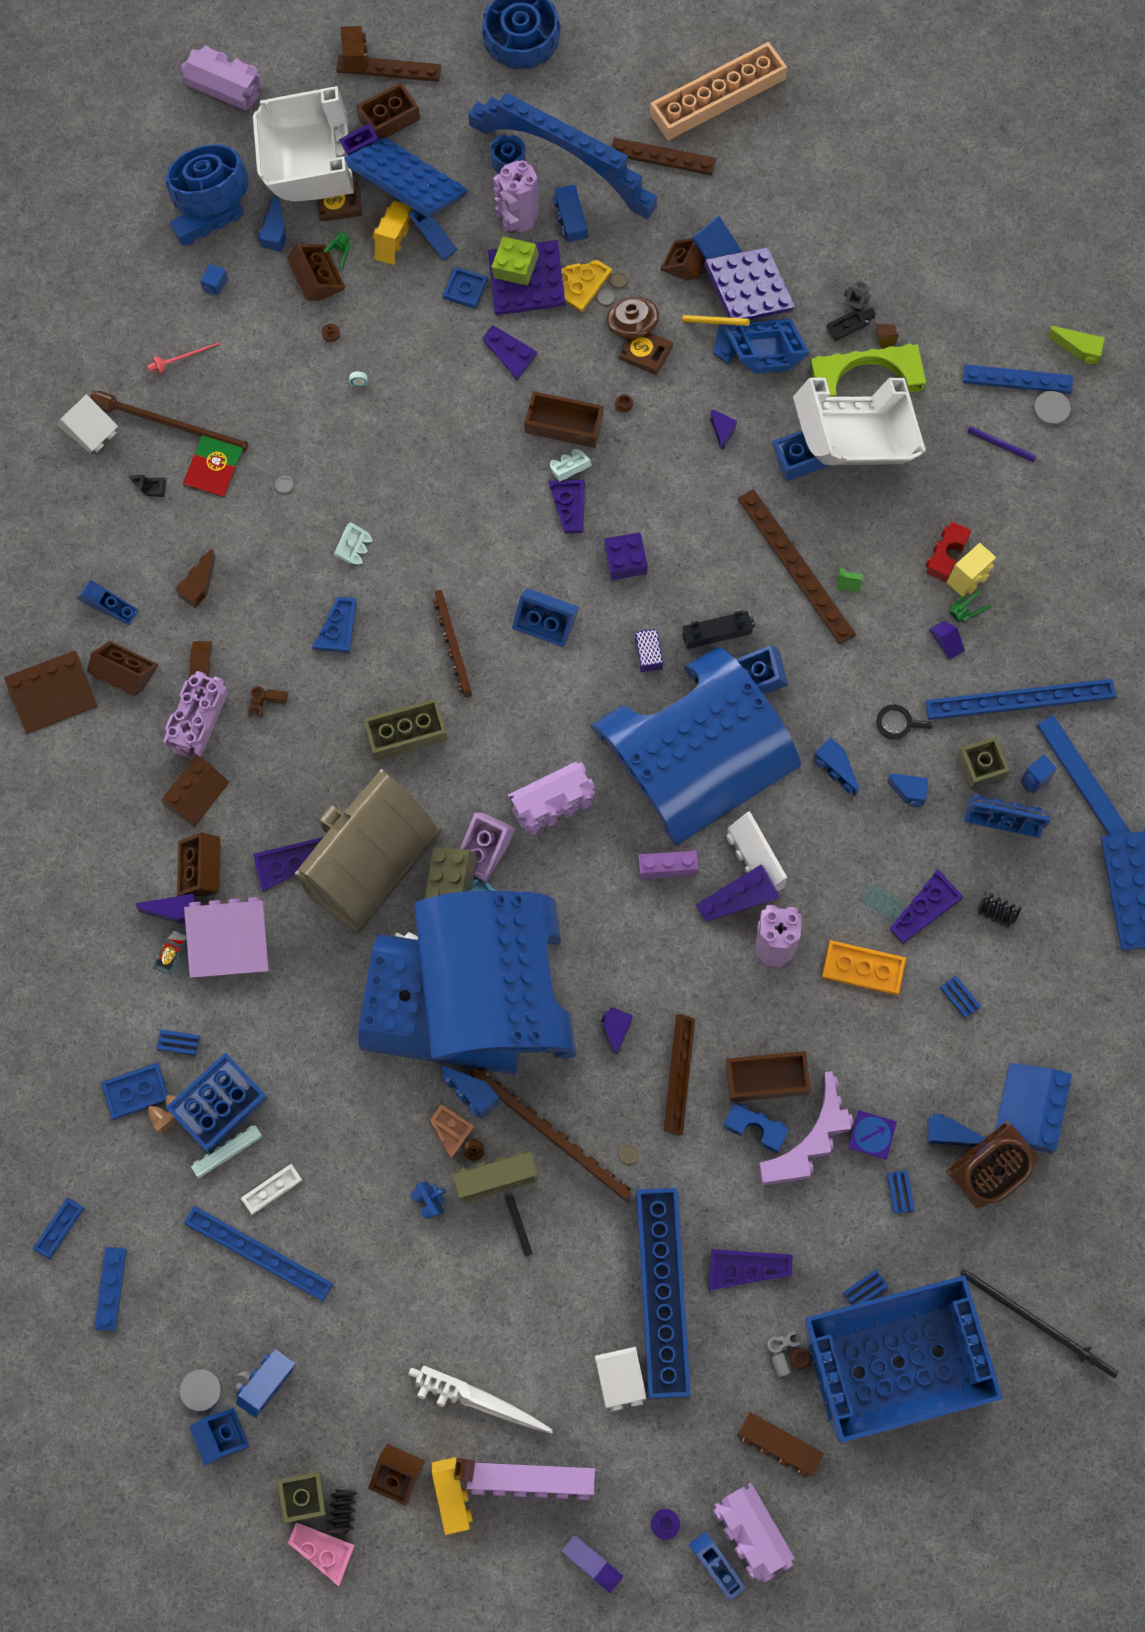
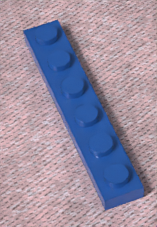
(1017, 379)

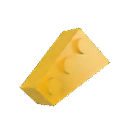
(391, 231)
(451, 1497)

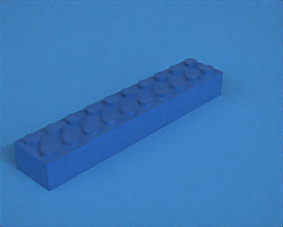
(663, 1294)

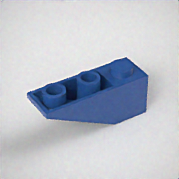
(273, 232)
(434, 234)
(107, 602)
(835, 761)

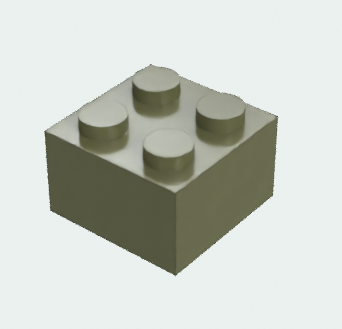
(983, 762)
(302, 1497)

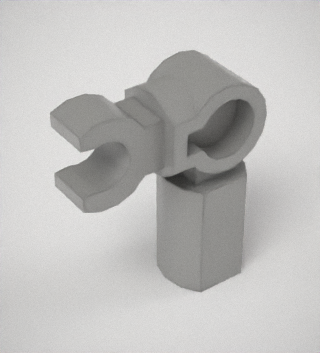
(775, 1347)

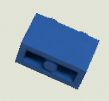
(1038, 774)

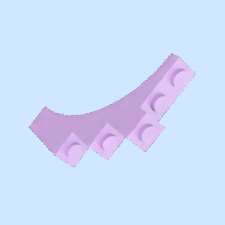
(831, 1121)

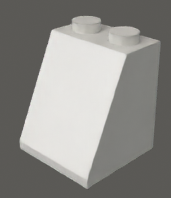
(88, 424)
(620, 1378)

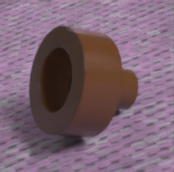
(330, 333)
(474, 1149)

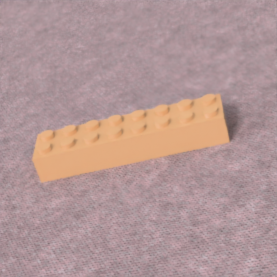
(718, 91)

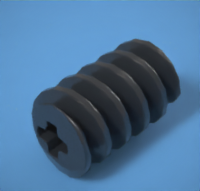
(998, 910)
(342, 1511)

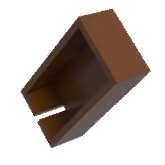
(564, 419)
(767, 1076)

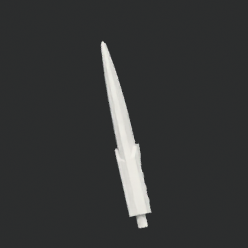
(471, 1396)

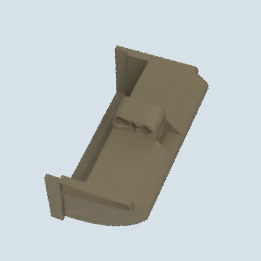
(366, 851)

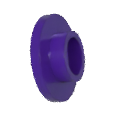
(665, 1524)

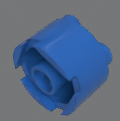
(506, 151)

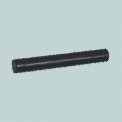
(519, 1226)

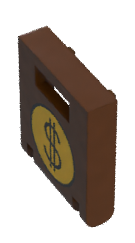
(339, 206)
(641, 351)

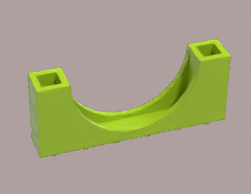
(902, 361)

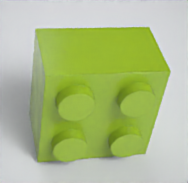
(515, 260)

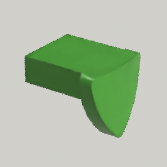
(849, 581)

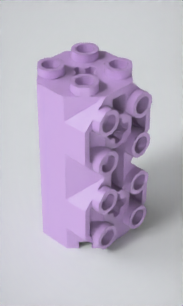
(219, 78)
(516, 196)
(195, 715)
(552, 796)
(777, 935)
(754, 1533)

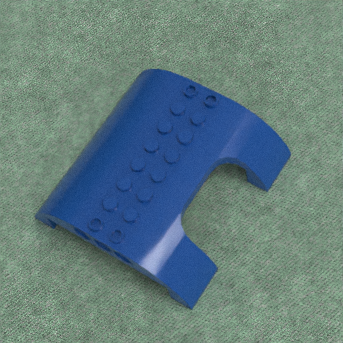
(703, 749)
(491, 974)

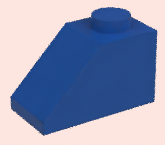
(909, 788)

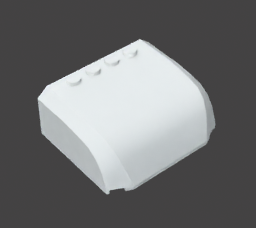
(301, 146)
(859, 428)

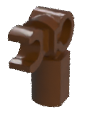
(259, 695)

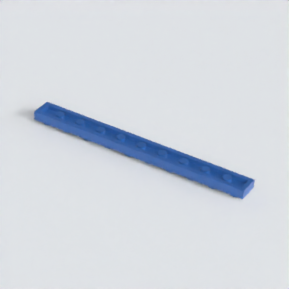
(1020, 699)

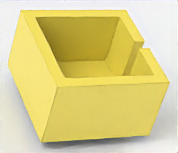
(971, 570)

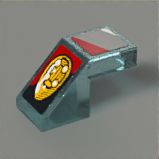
(170, 952)

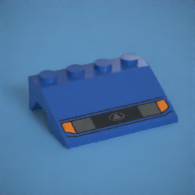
(1006, 816)

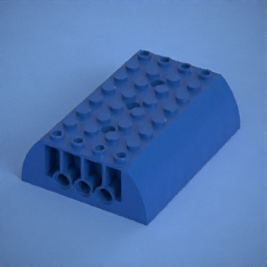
(400, 1026)
(905, 1327)

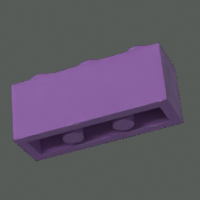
(667, 864)

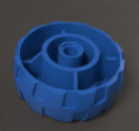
(521, 32)
(207, 180)

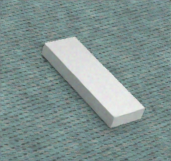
(271, 1189)

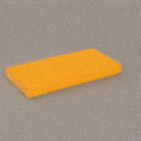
(864, 967)

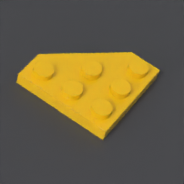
(583, 282)

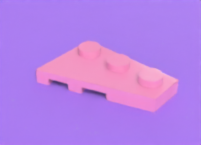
(323, 1551)

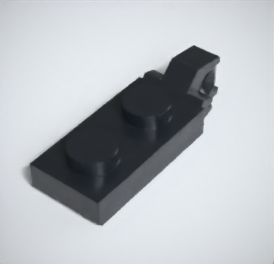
(850, 323)

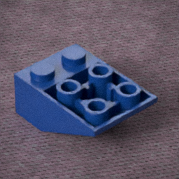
(475, 1092)

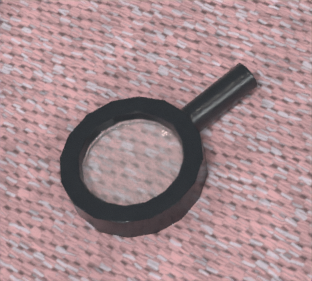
(896, 722)

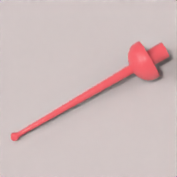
(159, 364)

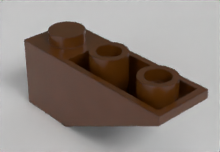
(196, 584)

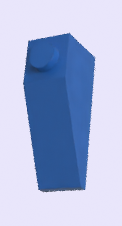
(950, 1132)
(717, 1566)

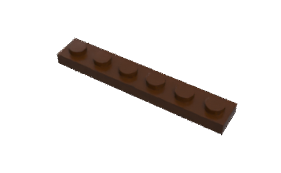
(396, 69)
(665, 156)
(453, 651)
(679, 1074)

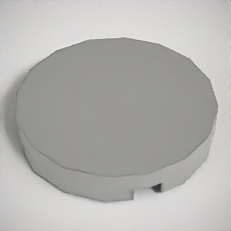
(1052, 408)
(200, 1390)

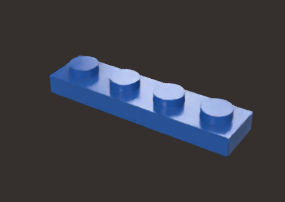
(110, 1289)

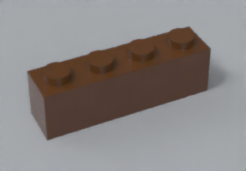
(780, 1444)

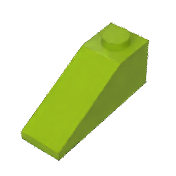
(1079, 344)

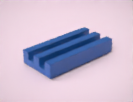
(950, 984)
(161, 1039)
(908, 1190)
(879, 1279)

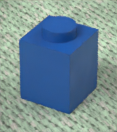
(213, 279)

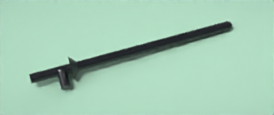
(1082, 1352)

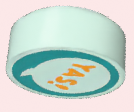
(358, 379)

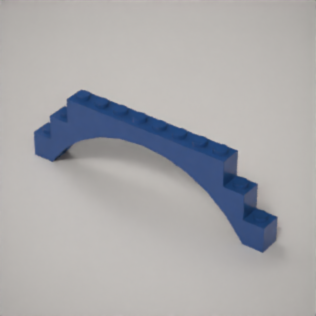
(606, 161)

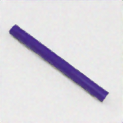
(1002, 444)

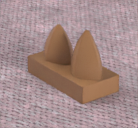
(160, 1119)

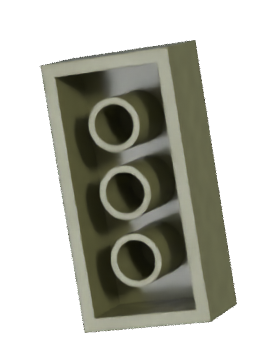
(405, 729)
(450, 871)
(495, 1177)

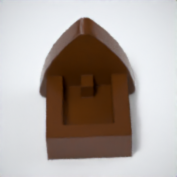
(886, 335)

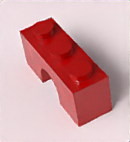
(941, 564)

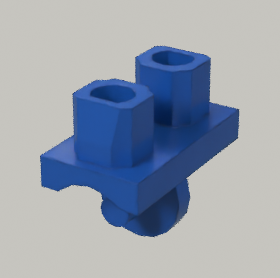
(432, 1198)

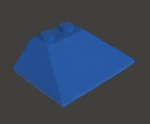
(768, 345)

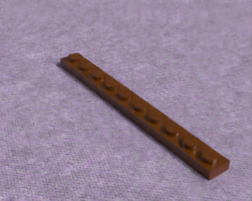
(796, 566)
(558, 1139)

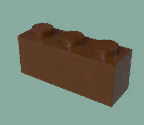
(354, 48)

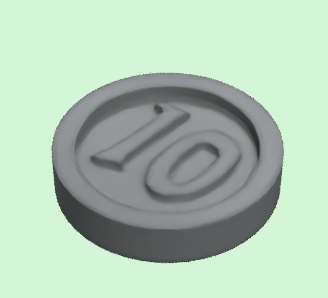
(605, 296)
(284, 484)

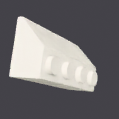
(754, 849)

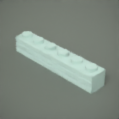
(224, 1153)

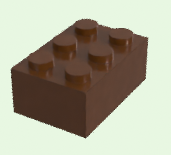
(389, 111)

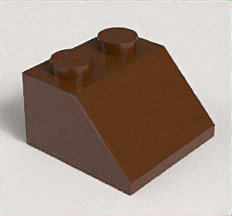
(684, 260)
(396, 1474)

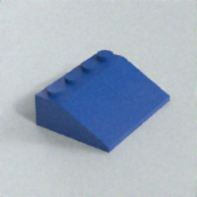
(217, 1103)
(1035, 1104)

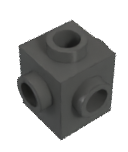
(852, 299)

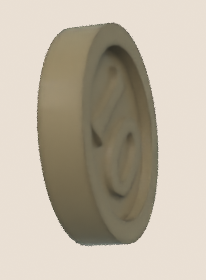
(618, 279)
(628, 1153)

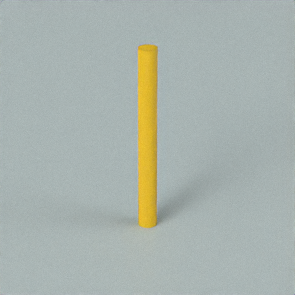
(716, 320)

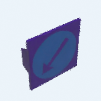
(872, 1134)

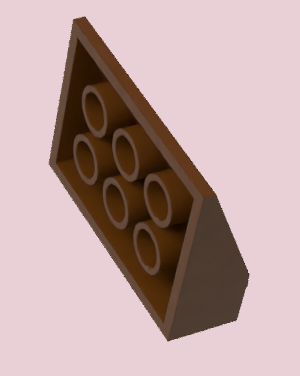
(50, 691)

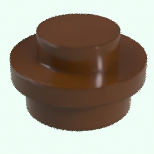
(624, 403)
(800, 1358)

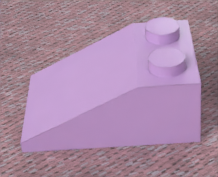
(488, 840)

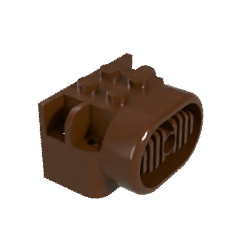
(975, 1173)

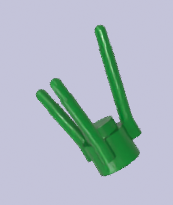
(339, 243)
(960, 611)

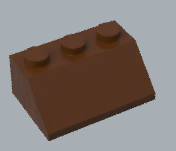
(315, 271)
(121, 668)
(194, 791)
(198, 865)

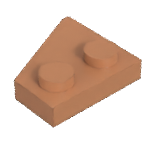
(450, 1129)

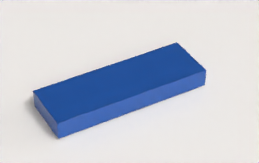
(58, 1228)

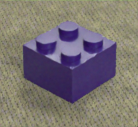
(625, 556)

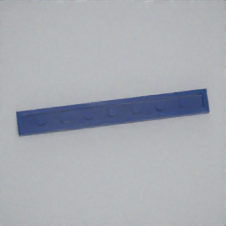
(1082, 777)
(258, 1253)

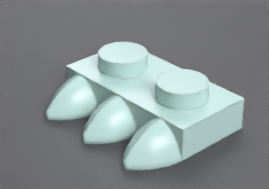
(570, 465)
(351, 543)

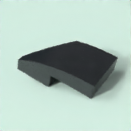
(150, 486)

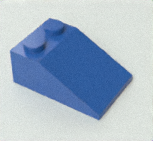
(765, 669)

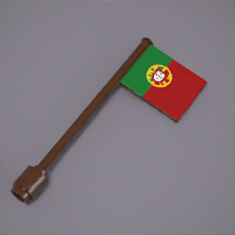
(215, 454)

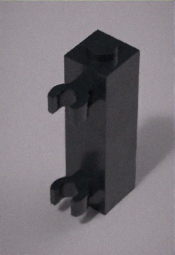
(717, 629)

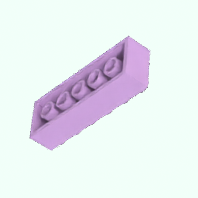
(532, 1479)

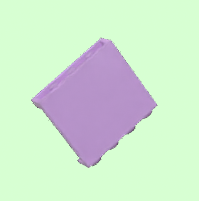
(226, 937)

